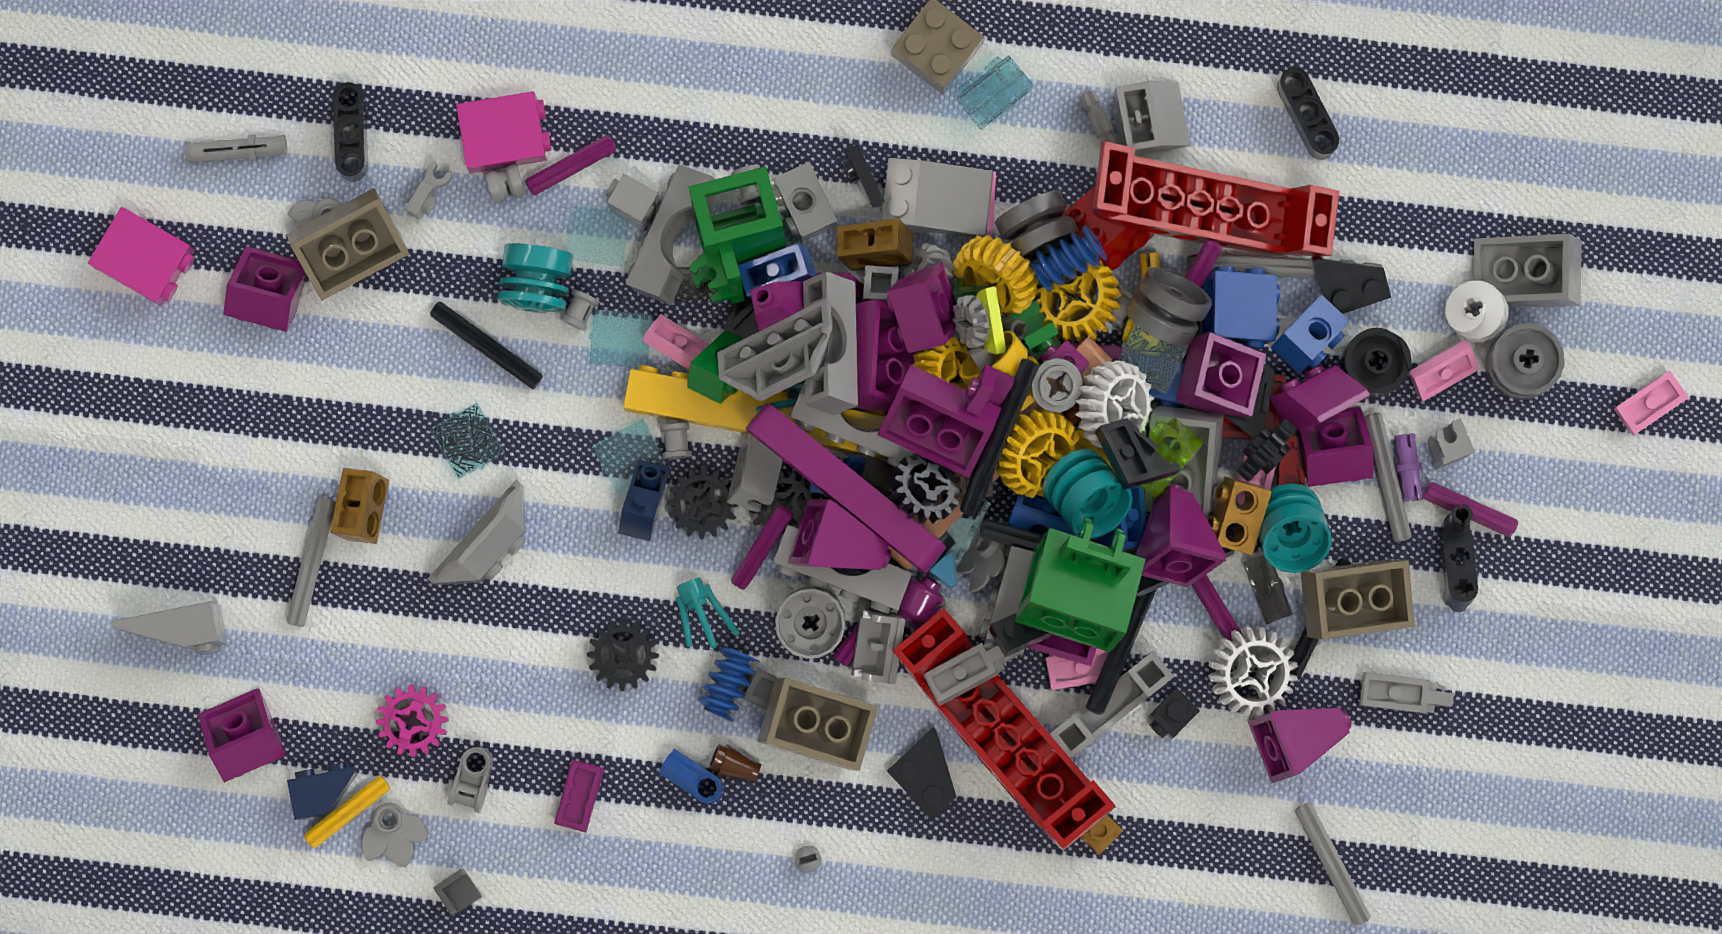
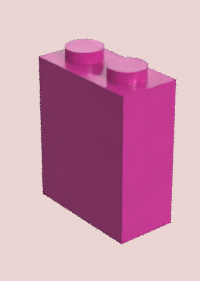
(503, 132)
(142, 257)

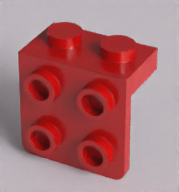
(1116, 240)

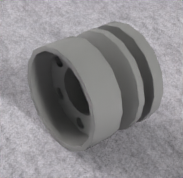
(810, 642)

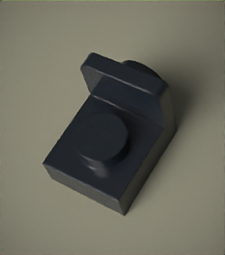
(1172, 714)

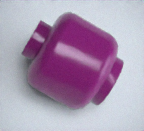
(921, 601)

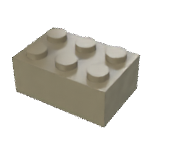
(347, 244)
(1357, 598)
(817, 724)

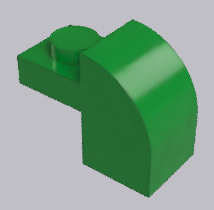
(1038, 337)

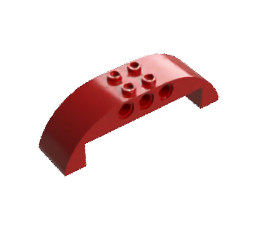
(1212, 205)
(1008, 739)

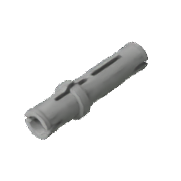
(198, 151)

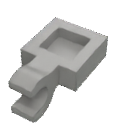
(423, 197)

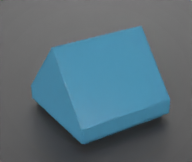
(945, 571)

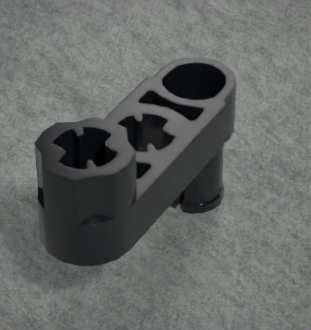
(1458, 538)

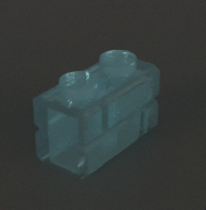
(994, 91)

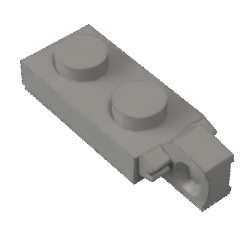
(966, 671)
(1402, 693)

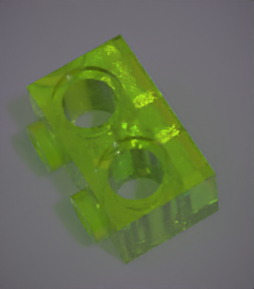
(1188, 443)

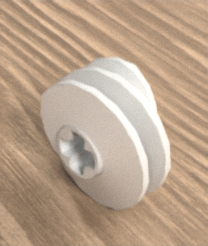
(1462, 306)

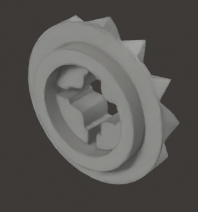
(967, 311)
(1070, 382)

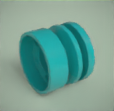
(535, 277)
(1088, 488)
(1294, 529)

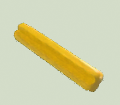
(347, 811)

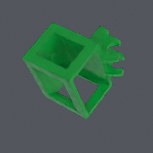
(734, 235)
(1081, 587)

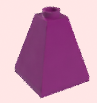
(776, 302)
(836, 540)
(1178, 540)
(1297, 738)

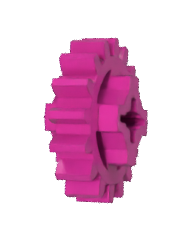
(417, 705)

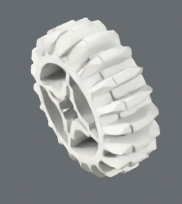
(1113, 394)
(1277, 661)

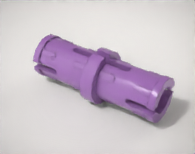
(1408, 467)

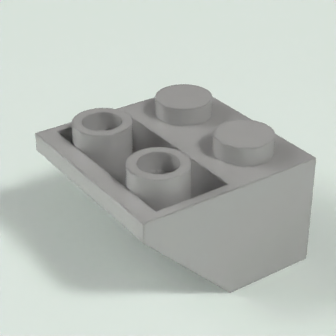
(1151, 116)

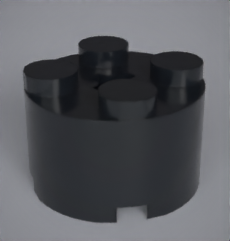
(1384, 346)

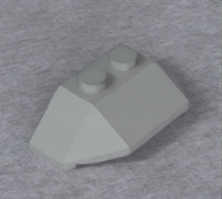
(778, 353)
(487, 543)

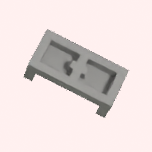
(1453, 445)
(754, 476)
(875, 640)

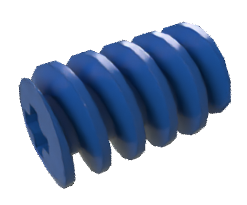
(1068, 258)
(727, 683)

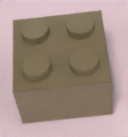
(937, 45)

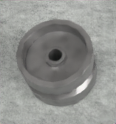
(1037, 224)
(1169, 306)
(1538, 347)

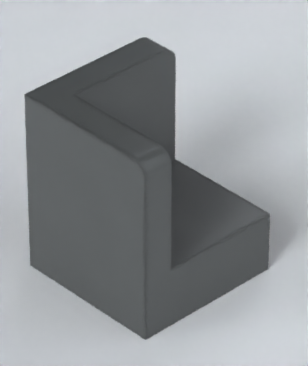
(457, 892)

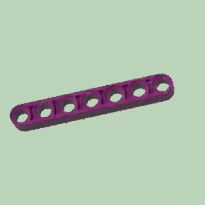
(845, 487)

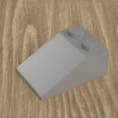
(938, 197)
(1531, 268)
(1201, 470)
(190, 627)

